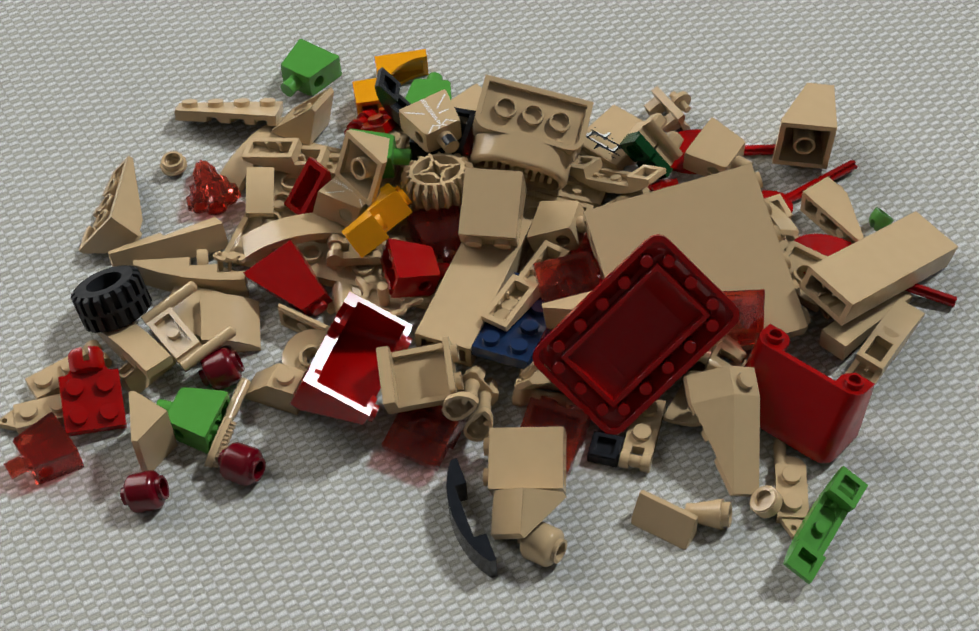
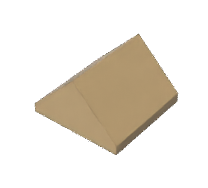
(307, 119)
(363, 163)
(150, 431)
(521, 510)

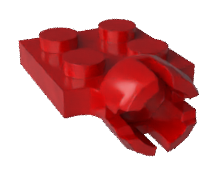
(91, 394)

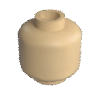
(543, 545)

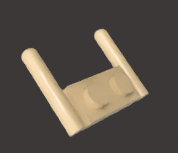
(177, 336)

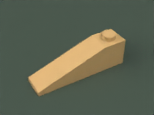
(118, 215)
(729, 412)

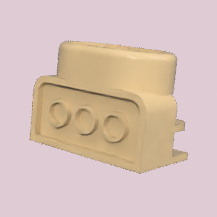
(529, 131)

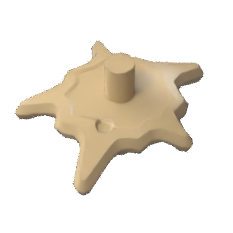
(379, 295)

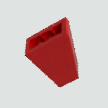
(290, 279)

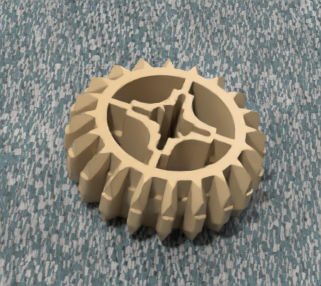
(435, 180)

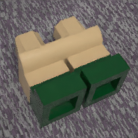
(651, 145)

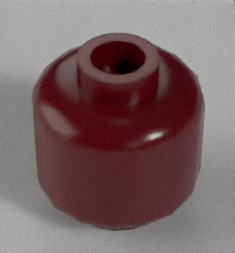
(221, 369)
(241, 464)
(144, 491)

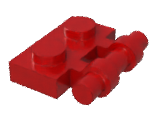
(373, 121)

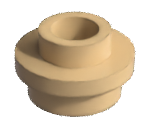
(173, 163)

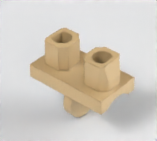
(673, 108)

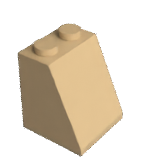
(808, 128)
(492, 207)

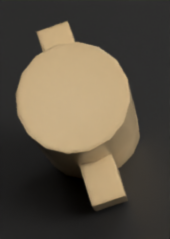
(339, 293)

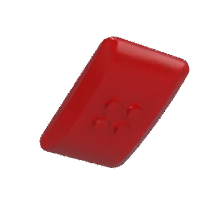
(635, 334)

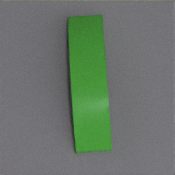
(822, 523)

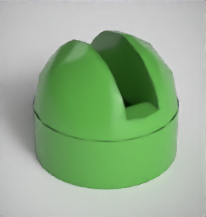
(879, 219)

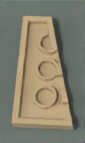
(227, 112)

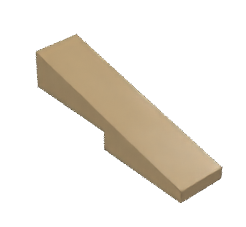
(181, 243)
(520, 291)
(845, 338)

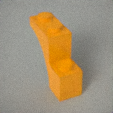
(401, 66)
(382, 215)

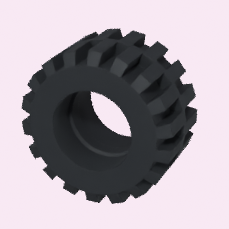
(111, 299)

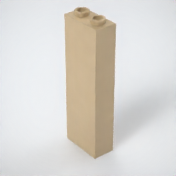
(877, 267)
(467, 291)

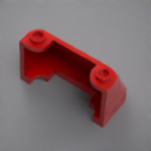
(345, 371)
(804, 404)

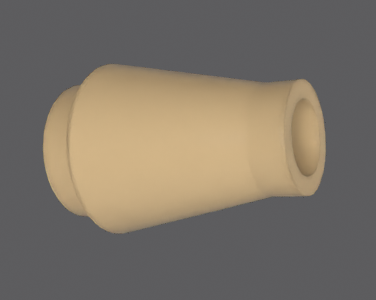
(712, 513)

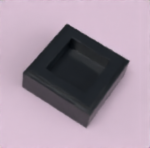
(605, 449)

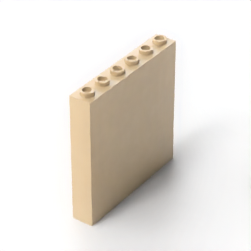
(720, 227)

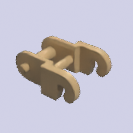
(228, 258)

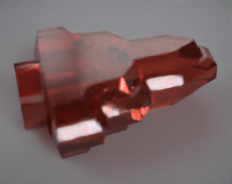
(210, 191)

